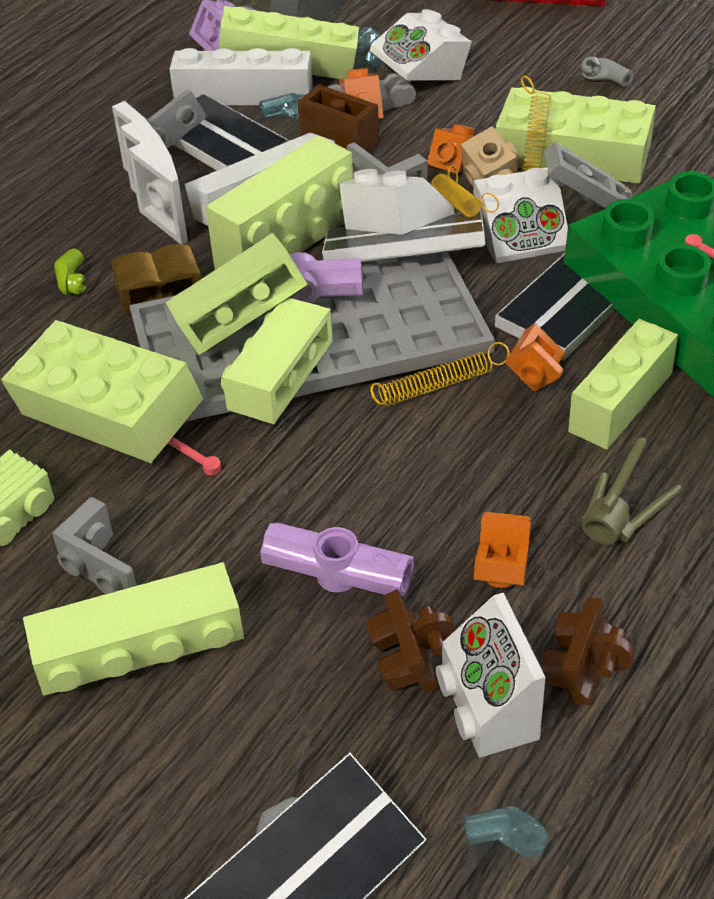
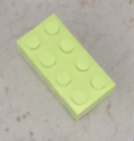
(598, 129)
(291, 198)
(103, 390)

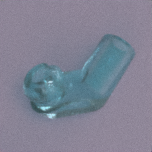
(366, 38)
(284, 104)
(509, 827)

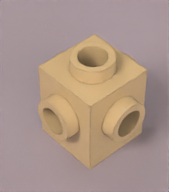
(488, 156)

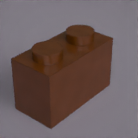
(339, 117)

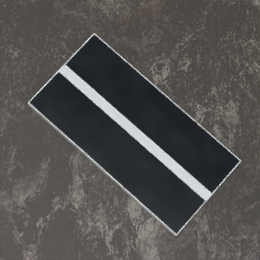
(226, 136)
(446, 234)
(560, 305)
(324, 846)

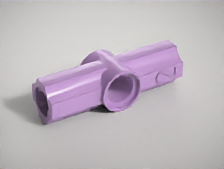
(327, 277)
(336, 559)

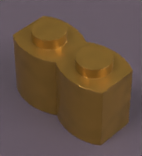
(154, 275)

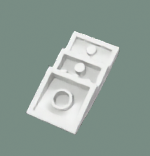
(150, 171)

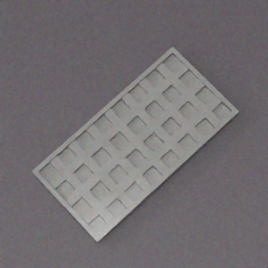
(406, 320)

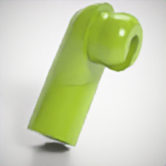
(65, 268)

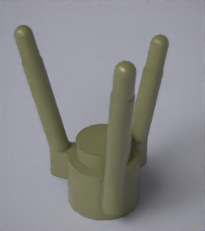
(608, 515)

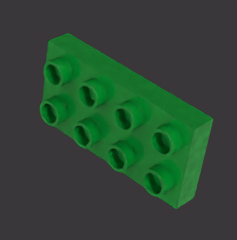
(648, 273)

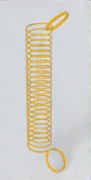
(536, 132)
(458, 189)
(461, 375)

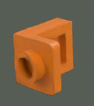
(363, 86)
(446, 147)
(536, 358)
(502, 549)

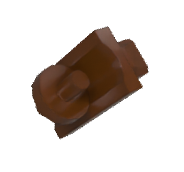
(415, 636)
(593, 652)

